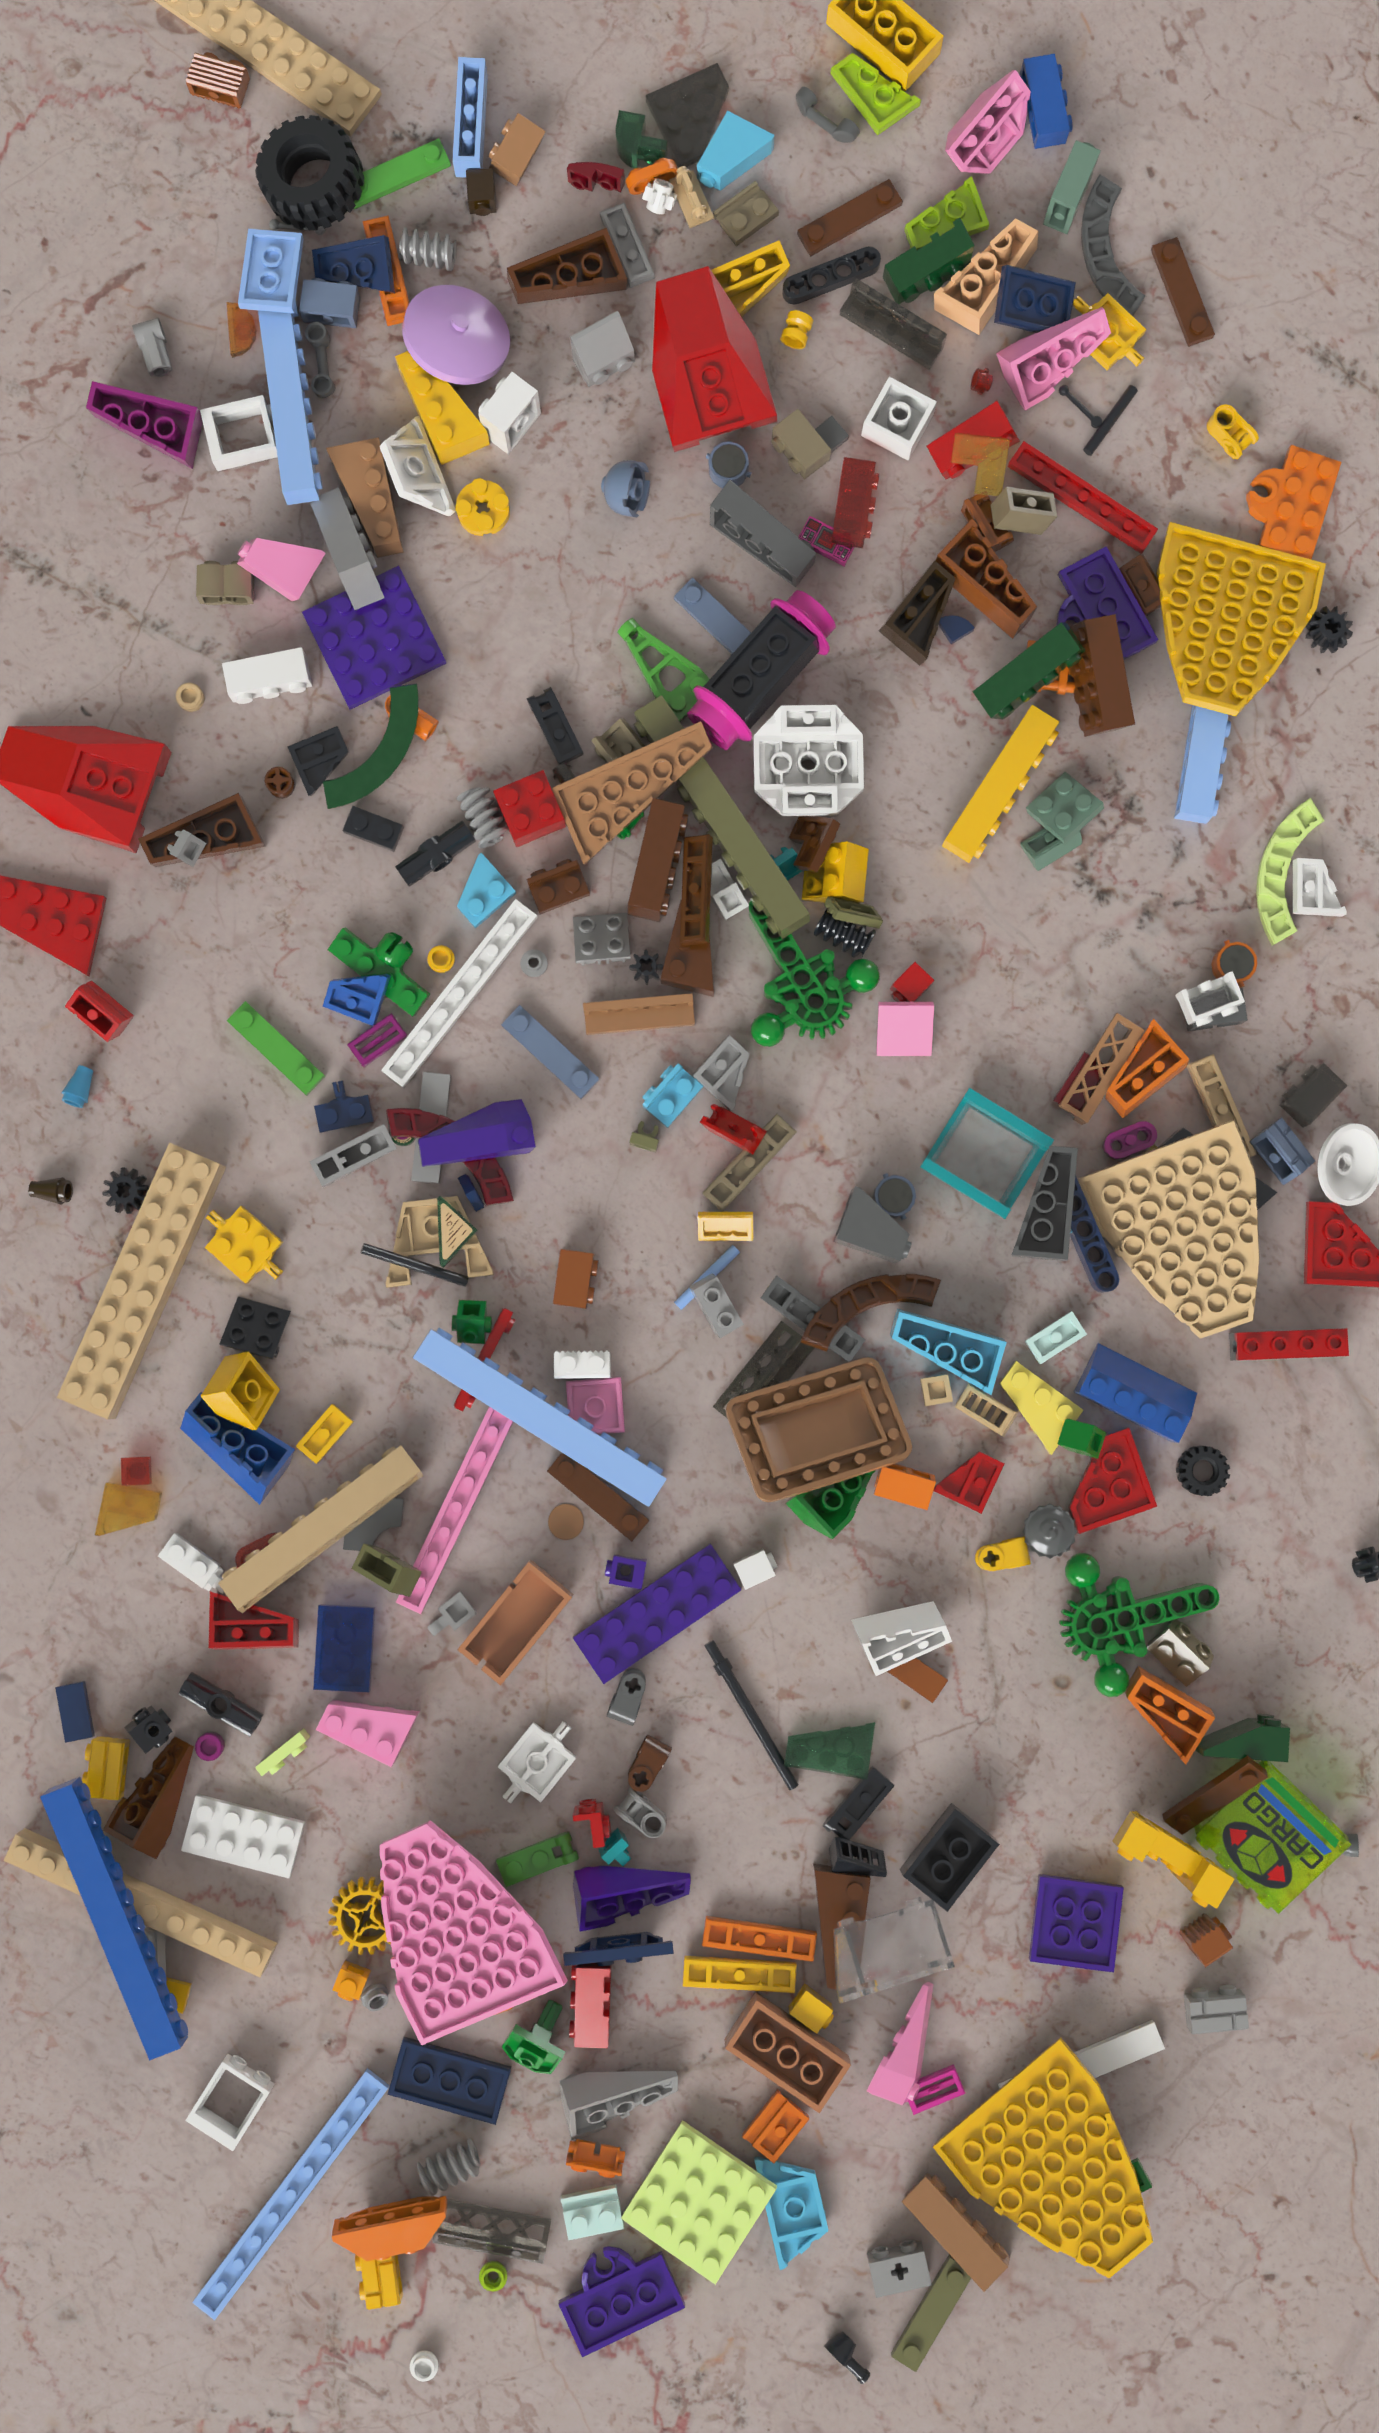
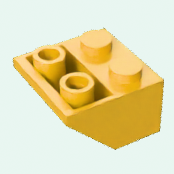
(839, 876)

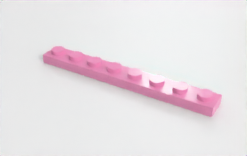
(457, 1507)

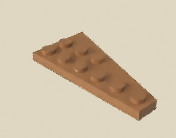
(616, 793)

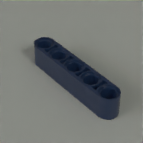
(1093, 1239)

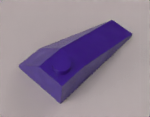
(612, 1891)

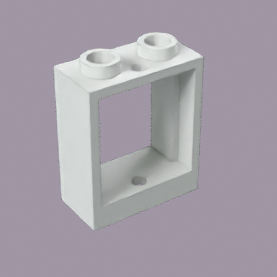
(234, 411)
(214, 2125)

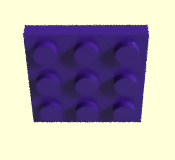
(1076, 1923)

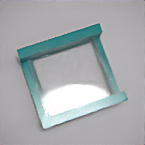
(986, 1153)

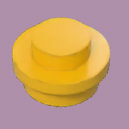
(441, 958)

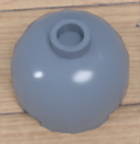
(626, 487)

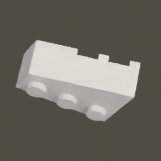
(900, 1635)

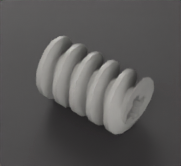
(427, 250)
(482, 816)
(449, 2169)

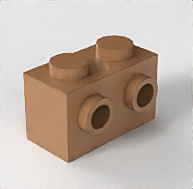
(516, 149)

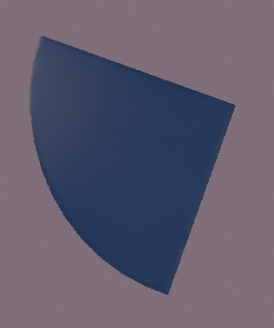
(955, 627)
(471, 1192)

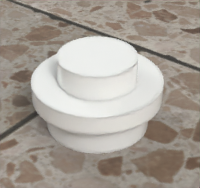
(424, 2366)

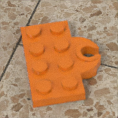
(1294, 501)

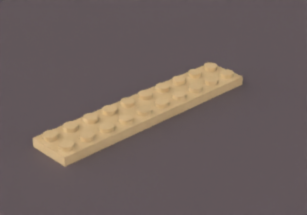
(282, 57)

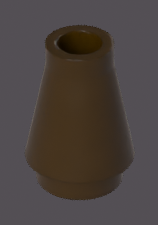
(52, 1190)

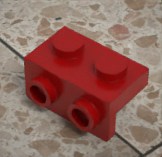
(599, 1822)

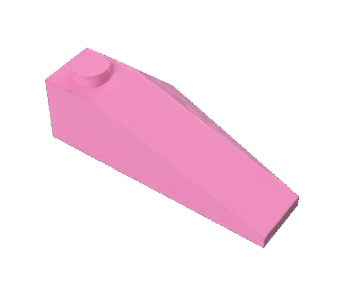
(1043, 359)
(901, 2069)

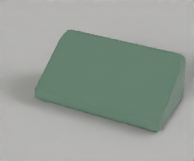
(1045, 848)

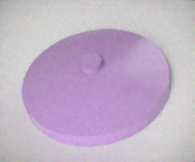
(456, 334)

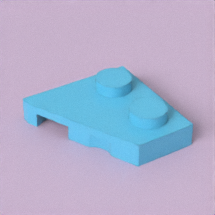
(484, 892)

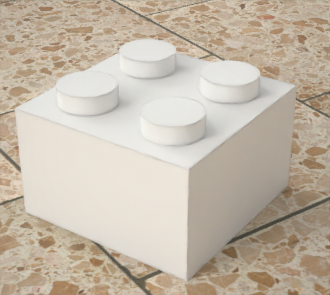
(509, 412)
(898, 418)

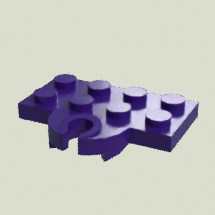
(1100, 590)
(619, 2299)

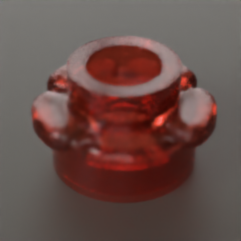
(981, 381)

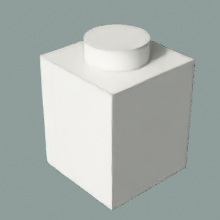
(755, 1568)

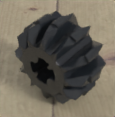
(1332, 621)
(116, 1190)

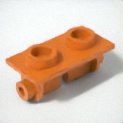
(585, 2159)

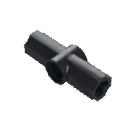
(435, 853)
(204, 1695)

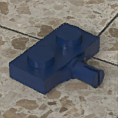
(343, 1110)

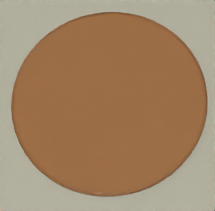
(565, 1521)

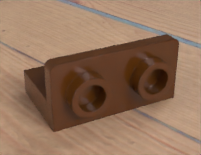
(557, 886)

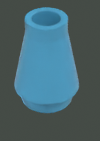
(78, 1087)

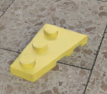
(1039, 1404)

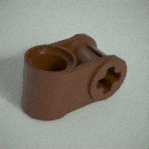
(650, 1759)

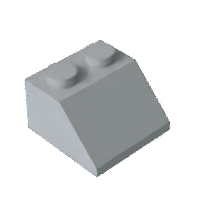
(602, 349)

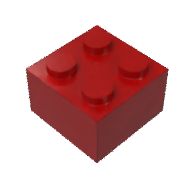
(529, 808)

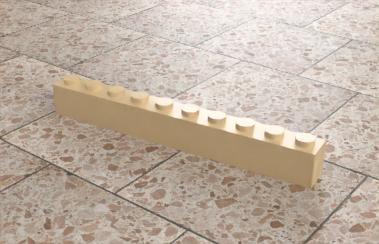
(157, 1908)

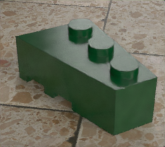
(930, 265)

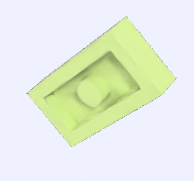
(275, 1760)

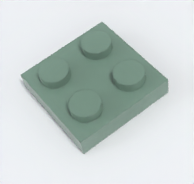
(1065, 807)

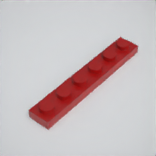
(1082, 497)

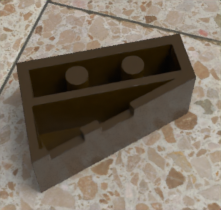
(918, 614)

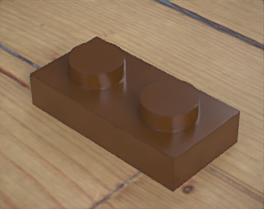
(1142, 583)

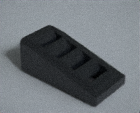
(842, 1860)

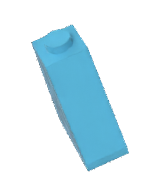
(733, 151)

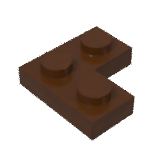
(816, 836)

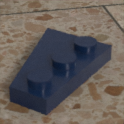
(358, 262)

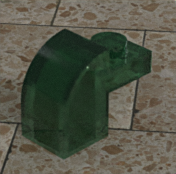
(632, 143)

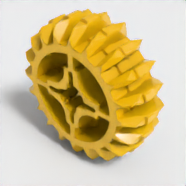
(356, 1911)

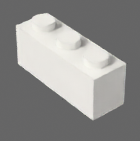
(267, 675)

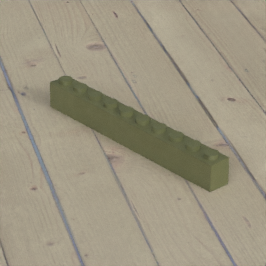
(729, 829)

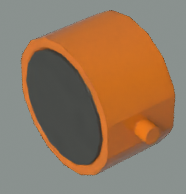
(1236, 958)

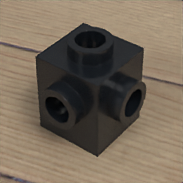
(152, 1737)

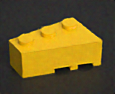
(752, 275)

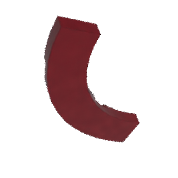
(487, 1172)

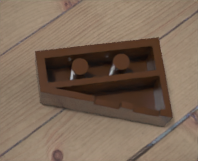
(688, 965)

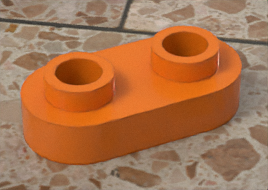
(640, 177)

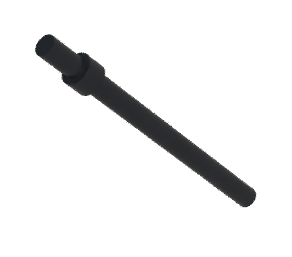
(723, 1667)

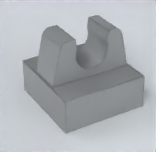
(187, 847)

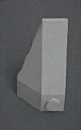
(599, 2096)

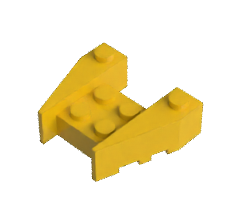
(1198, 1874)

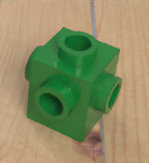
(471, 1327)

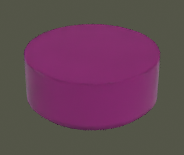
(209, 1746)

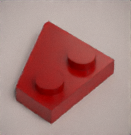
(972, 1481)

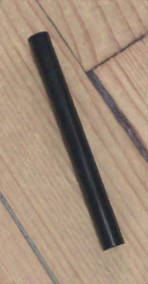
(414, 1264)

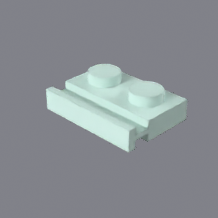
(592, 2212)

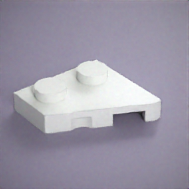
(1314, 889)

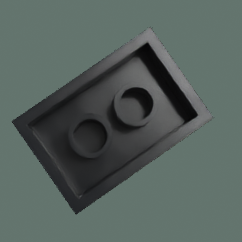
(949, 1857)

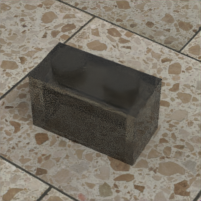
(1312, 1094)

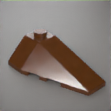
(149, 1812)

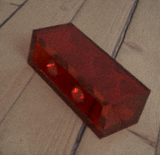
(855, 502)

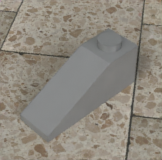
(352, 1155)

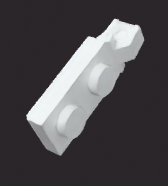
(192, 1563)

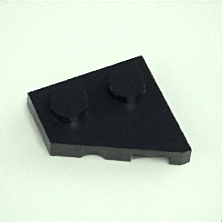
(318, 757)

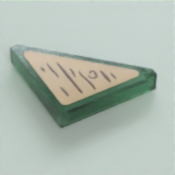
(453, 1231)

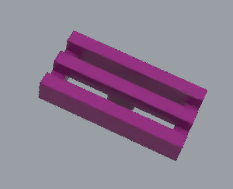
(384, 1048)

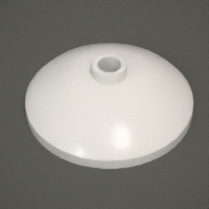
(1349, 1164)

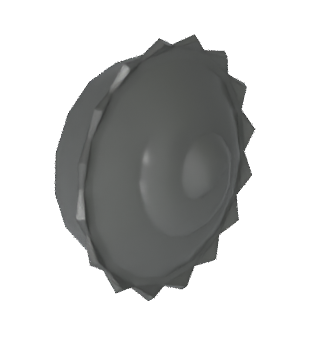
(1049, 1531)

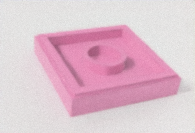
(905, 1028)
(598, 1403)

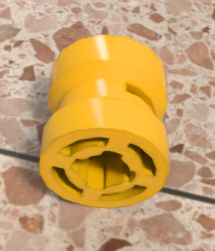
(796, 331)

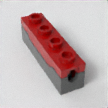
(1288, 1344)

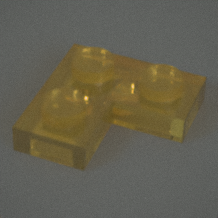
(989, 456)

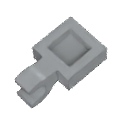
(454, 1612)

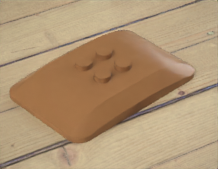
(818, 1429)

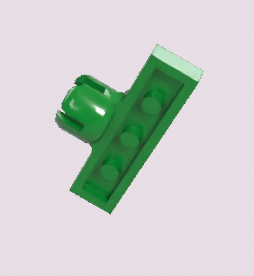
(385, 958)

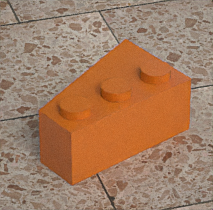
(1171, 1712)

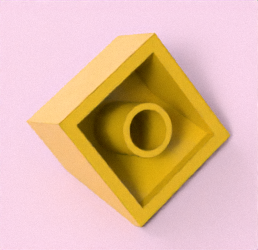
(240, 1390)

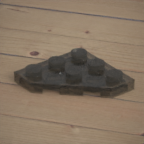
(689, 112)

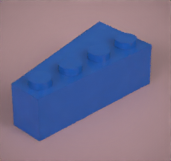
(247, 1455)

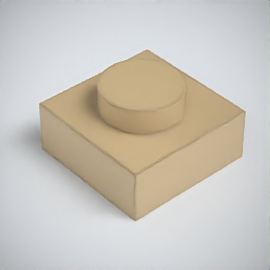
(936, 1390)

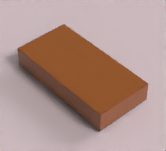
(920, 1678)

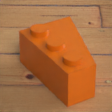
(1147, 1069)

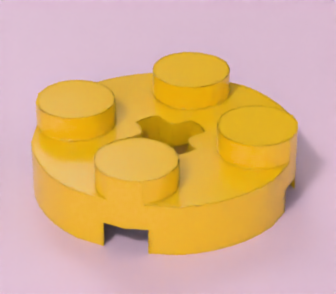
(484, 522)

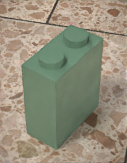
(1071, 186)

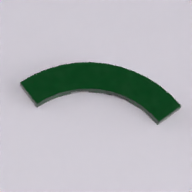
(386, 756)

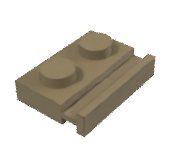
(746, 213)

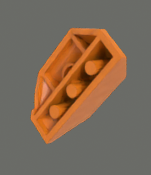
(391, 2227)

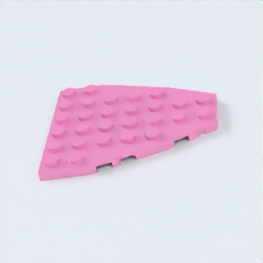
(457, 1936)

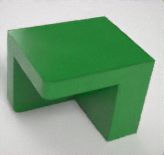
(1081, 1438)

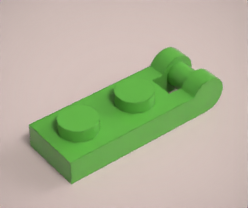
(536, 1859)

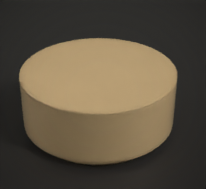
(190, 697)

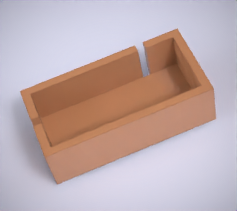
(515, 1622)

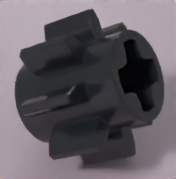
(646, 959)
(1366, 1564)

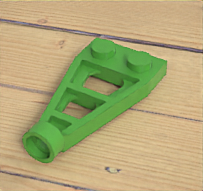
(682, 697)

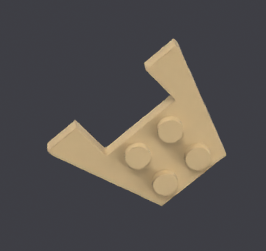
(419, 1236)

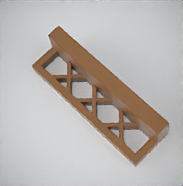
(639, 1014)
(1113, 1066)

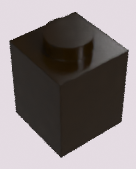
(481, 191)

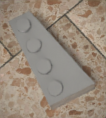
(348, 547)

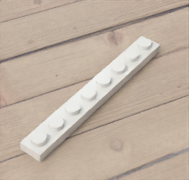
(459, 993)

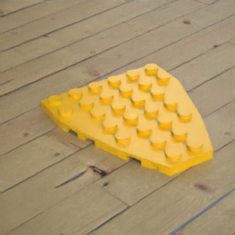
(1230, 613)
(1054, 2163)

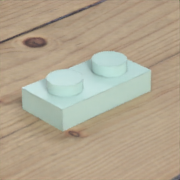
(1055, 1337)

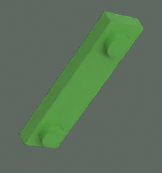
(403, 171)
(276, 1048)

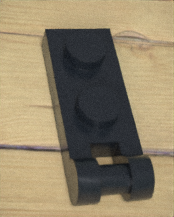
(555, 727)
(859, 1804)

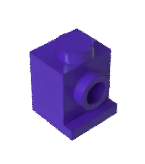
(636, 1576)

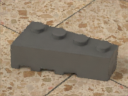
(760, 534)
(1049, 1213)

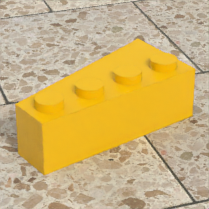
(444, 415)

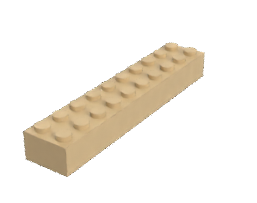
(141, 1282)

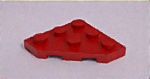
(1337, 1249)
(1112, 1485)

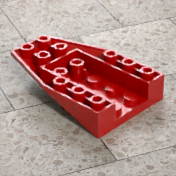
(706, 362)
(84, 778)

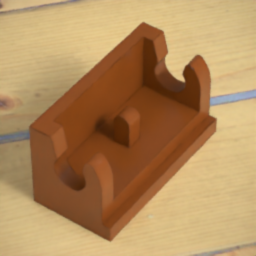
(979, 509)

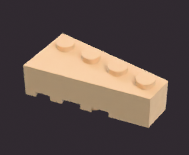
(973, 292)

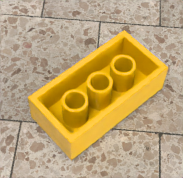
(887, 36)

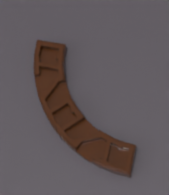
(863, 1296)

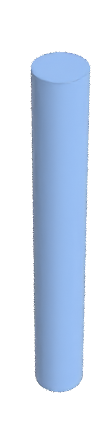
(715, 1268)

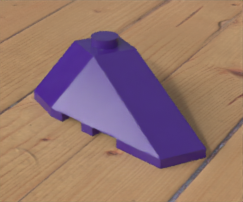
(488, 1133)

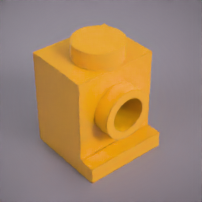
(351, 1981)

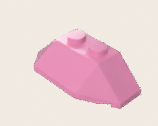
(990, 126)

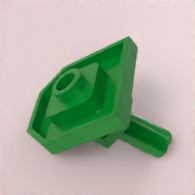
(533, 2047)

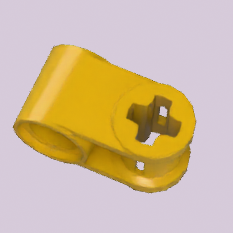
(1230, 434)
(1008, 1554)

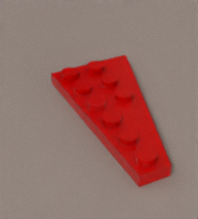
(53, 919)

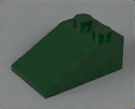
(1258, 1738)

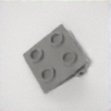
(601, 938)

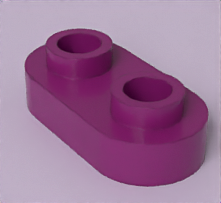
(1129, 1141)

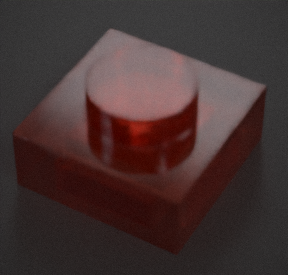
(136, 1471)

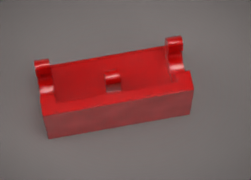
(734, 1128)

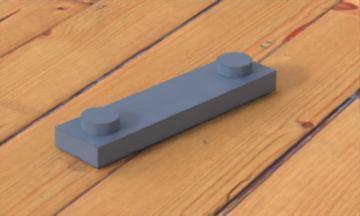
(712, 615)
(550, 1052)

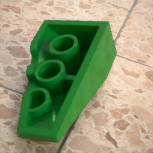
(831, 1506)

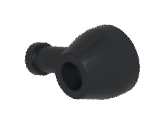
(842, 2349)

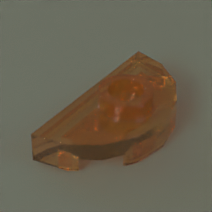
(241, 329)

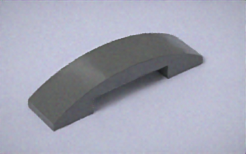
(801, 1311)

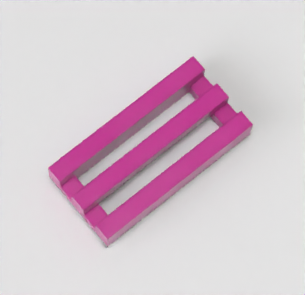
(933, 2077)

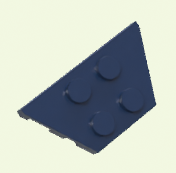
(618, 1947)

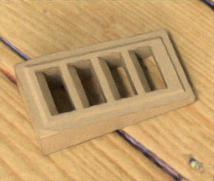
(1007, 1421)

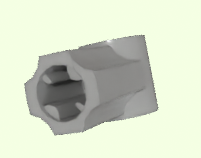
(152, 342)

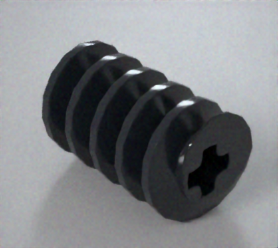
(844, 933)

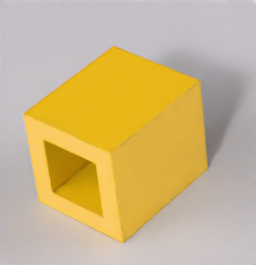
(811, 2009)

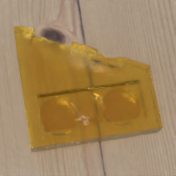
(126, 1507)

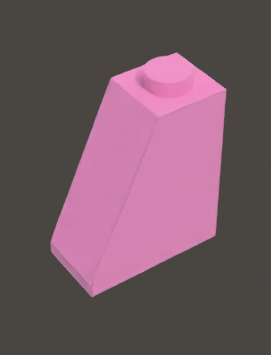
(280, 564)

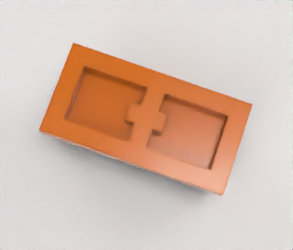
(905, 1485)

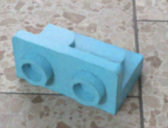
(671, 1095)

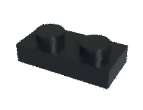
(373, 828)

